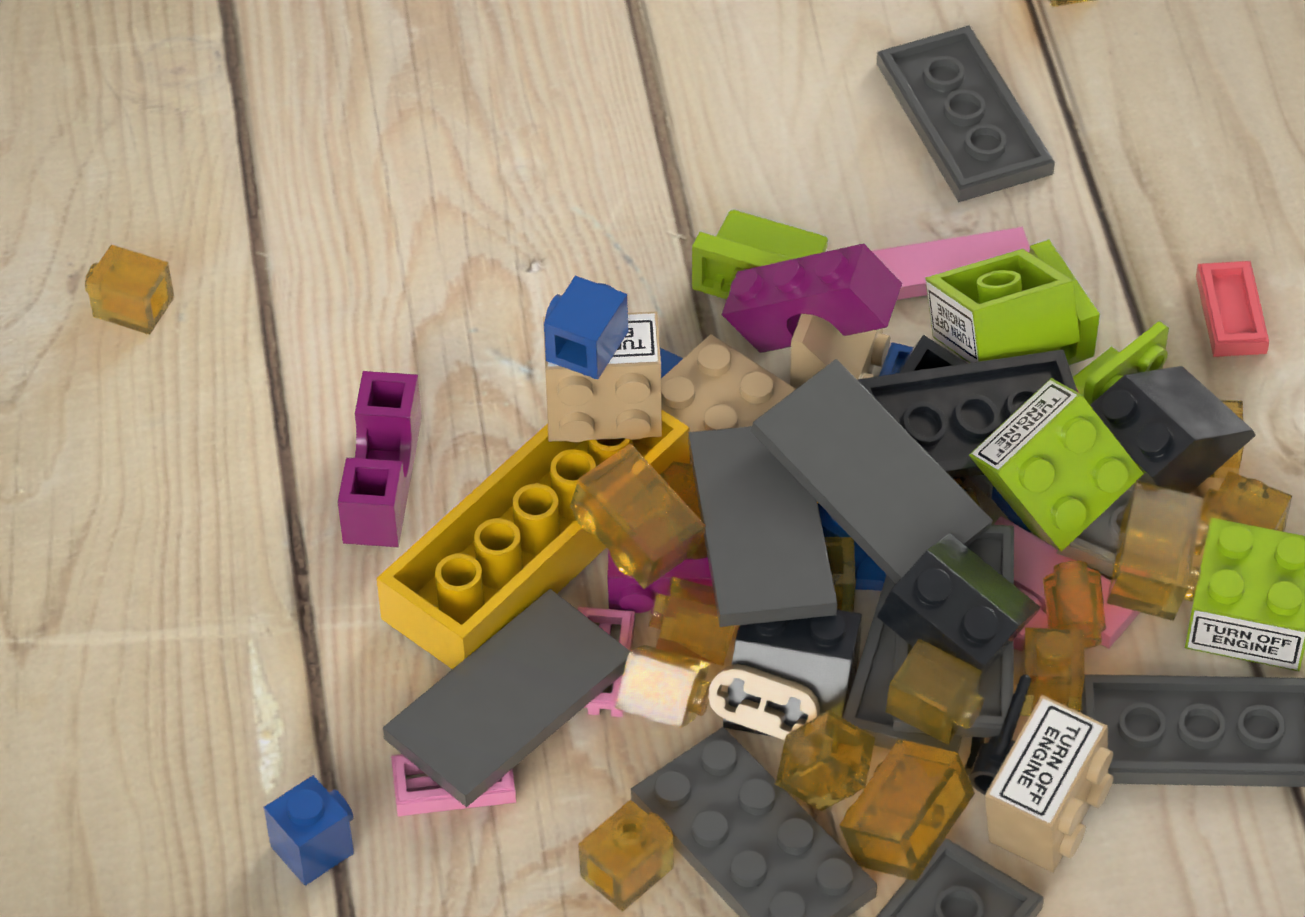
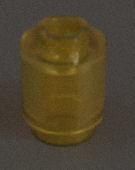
(1075, 600)

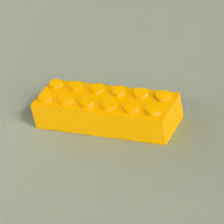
(506, 543)

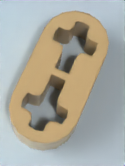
(768, 688)

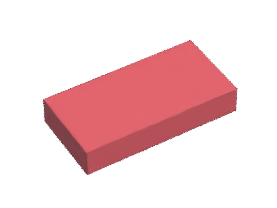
(1232, 309)

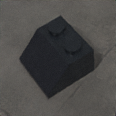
(1172, 426)
(957, 605)
(808, 651)

